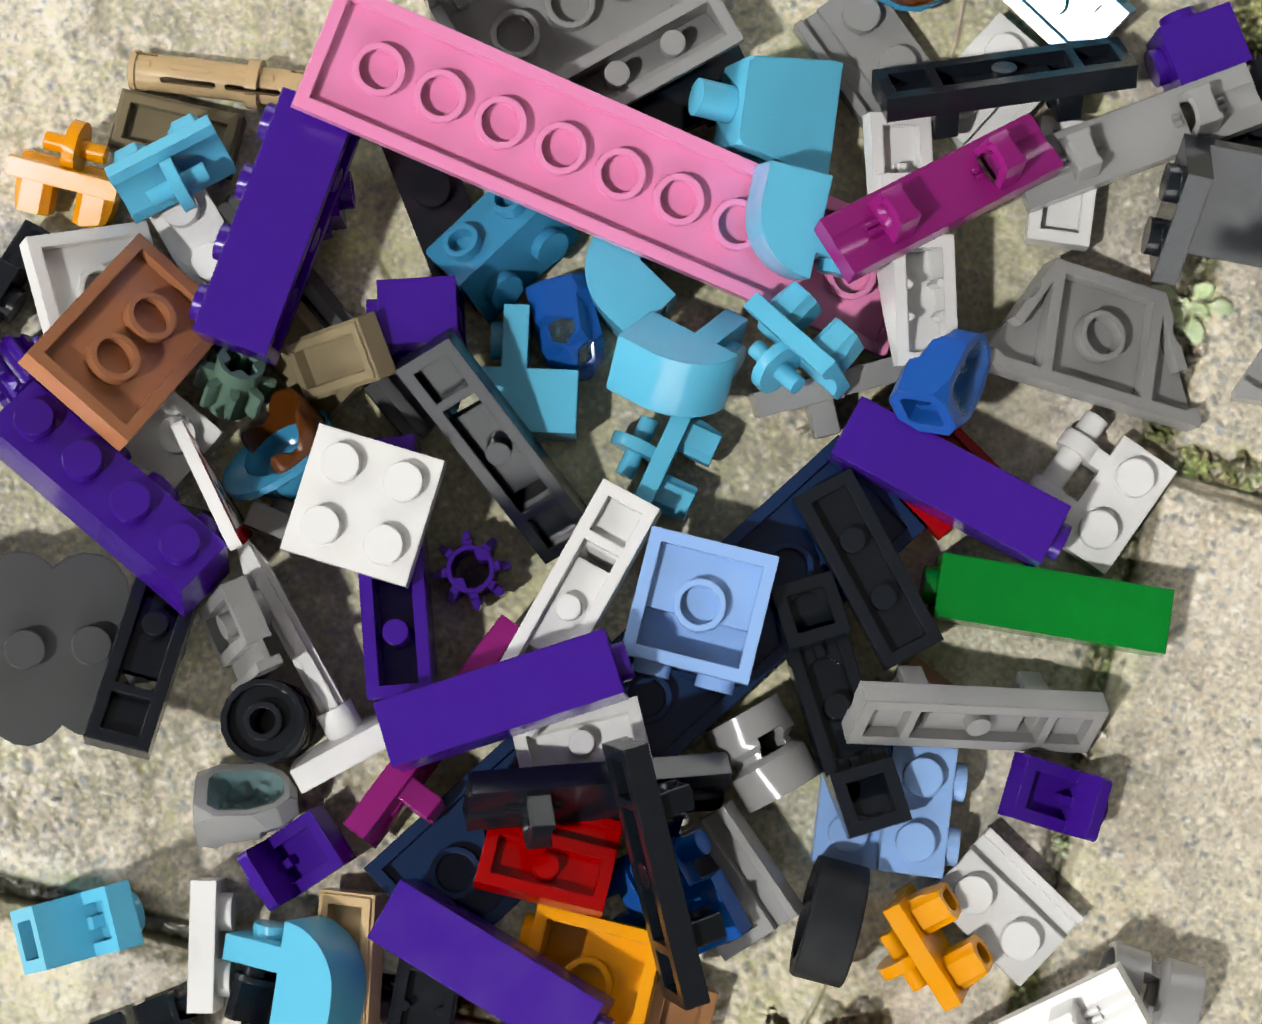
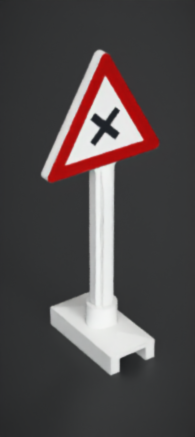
(348, 735)

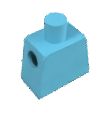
(773, 109)

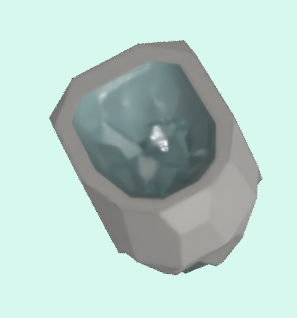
(241, 803)

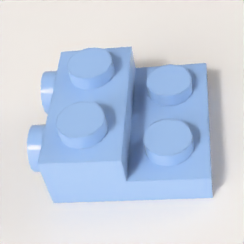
(699, 609)
(917, 847)

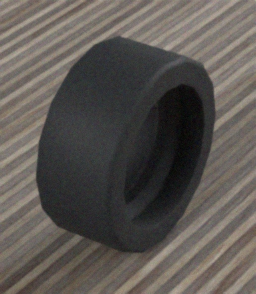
(830, 922)

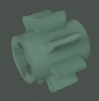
(233, 384)

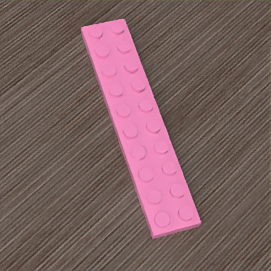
(557, 152)

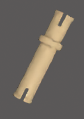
(198, 77)

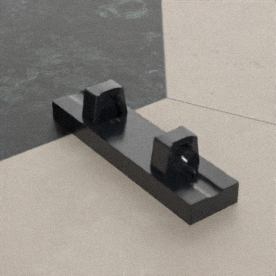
(1046, 73)
(493, 442)
(147, 647)
(579, 792)
(671, 928)

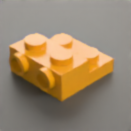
(601, 952)

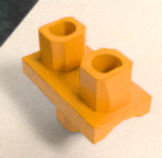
(43, 174)
(922, 950)

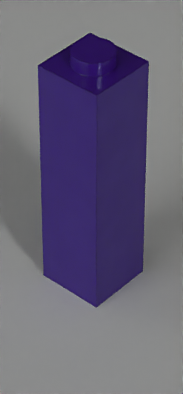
(952, 485)
(504, 700)
(483, 961)

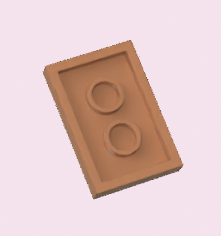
(121, 343)

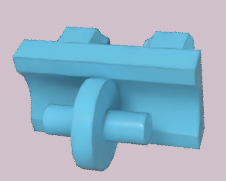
(170, 168)
(783, 324)
(682, 436)

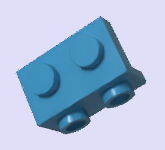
(499, 251)

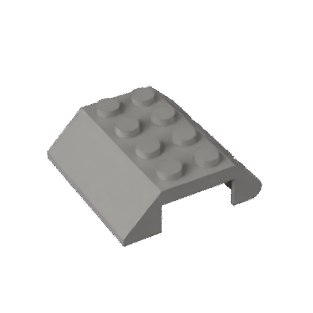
(600, 44)

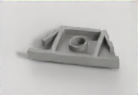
(1096, 344)

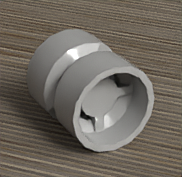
(786, 761)
(1173, 986)

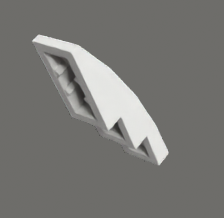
(921, 285)

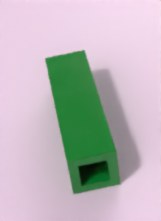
(1048, 604)

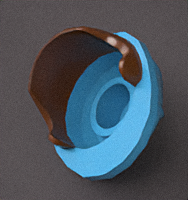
(275, 450)

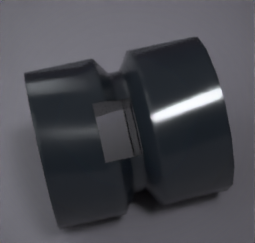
(268, 721)

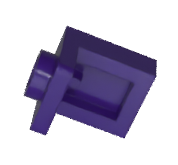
(1055, 797)
(295, 857)

